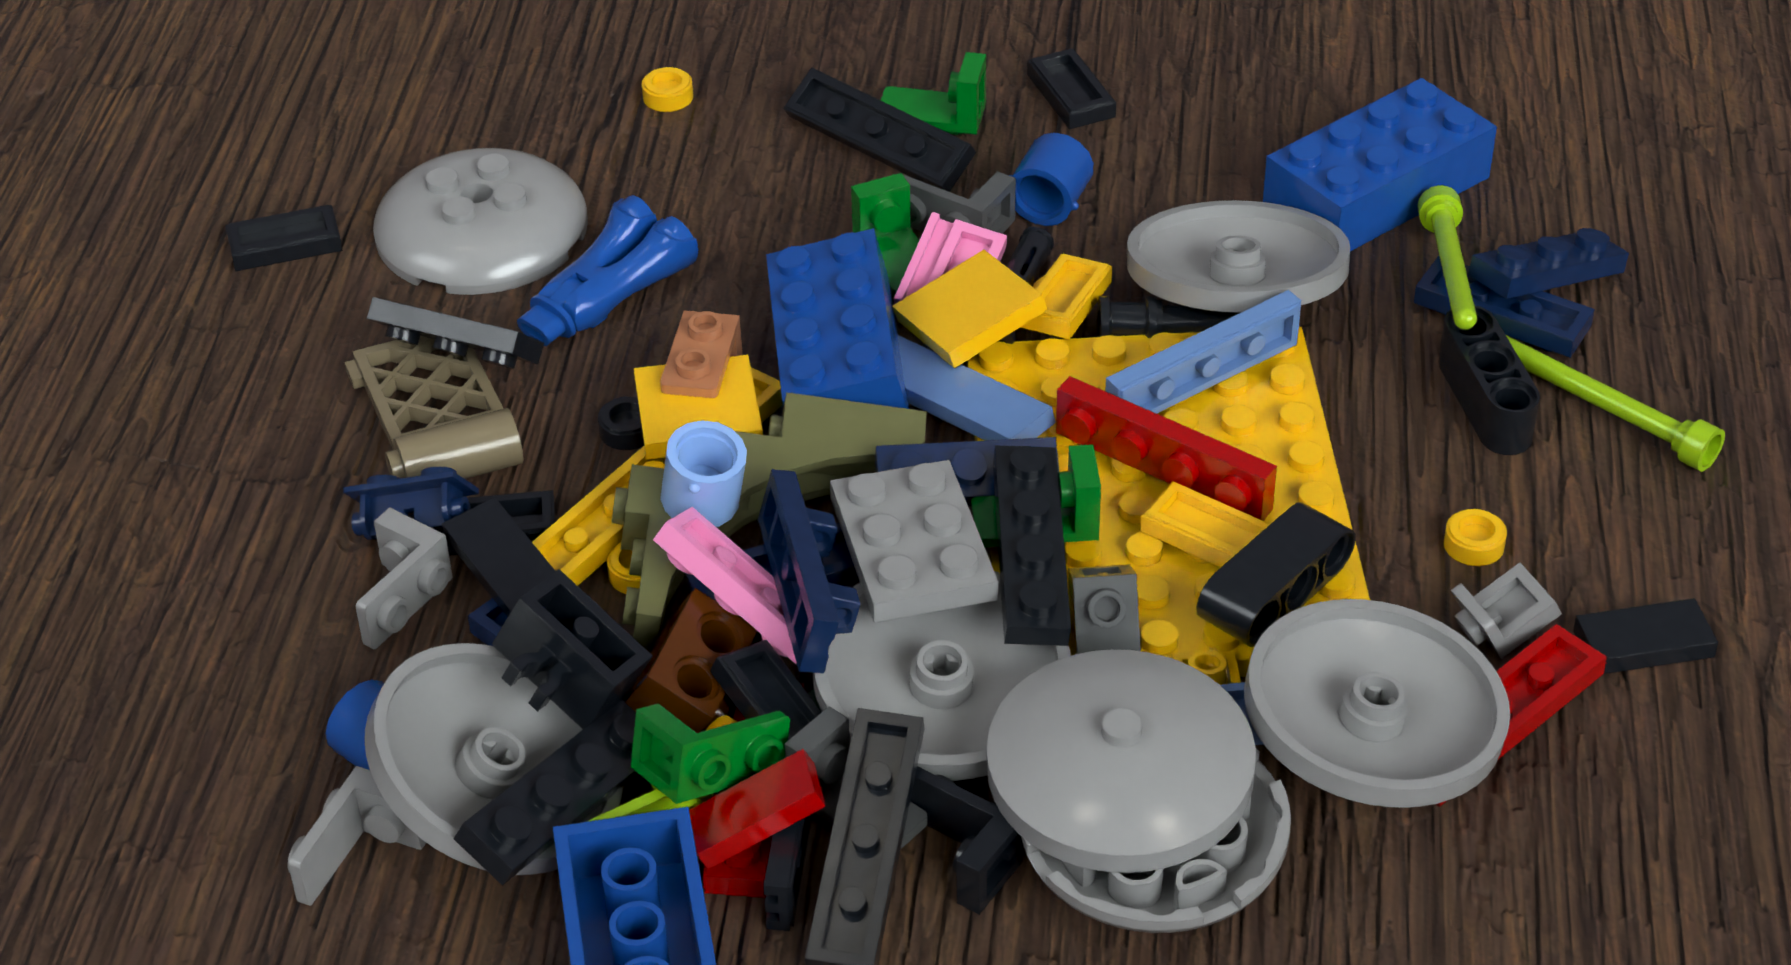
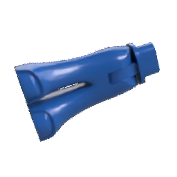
(621, 261)

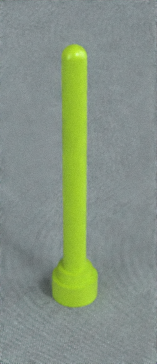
(1441, 213)
(1695, 442)

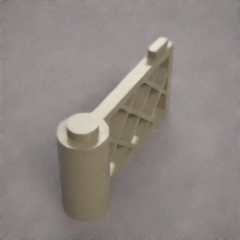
(450, 440)

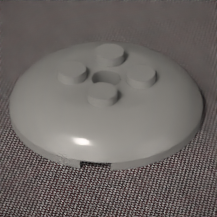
(480, 221)
(1190, 892)

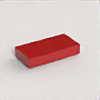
(756, 808)

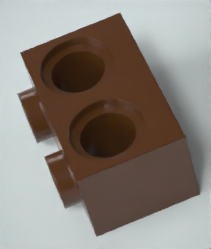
(682, 662)

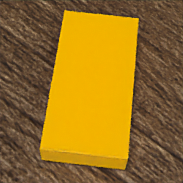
(1070, 294)
(1199, 524)

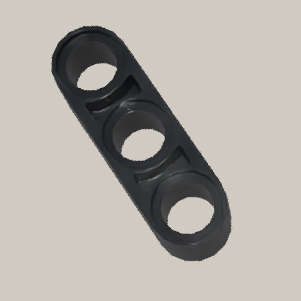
(1490, 383)
(1275, 573)

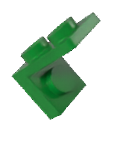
(951, 111)
(886, 208)
(1078, 497)
(706, 762)

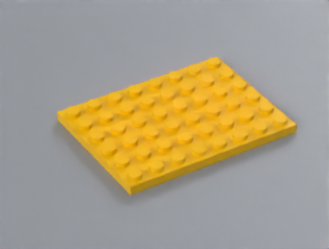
(1262, 411)

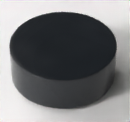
(621, 424)

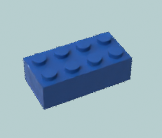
(1380, 160)
(836, 321)
(633, 891)

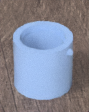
(704, 471)

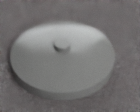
(1237, 254)
(932, 667)
(1376, 703)
(455, 738)
(1120, 760)

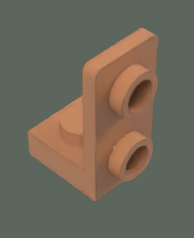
(701, 354)

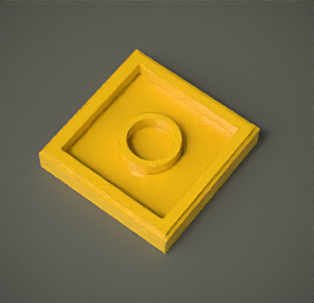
(969, 308)
(664, 413)

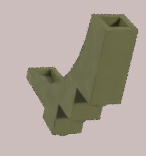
(813, 437)

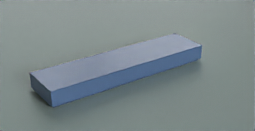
(1210, 355)
(969, 397)

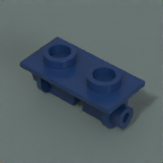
(432, 497)

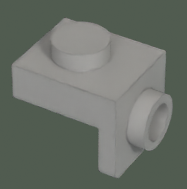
(1505, 610)

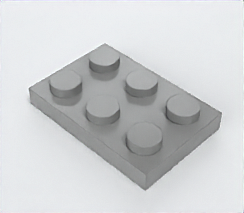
(913, 541)

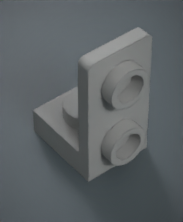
(417, 569)
(345, 816)

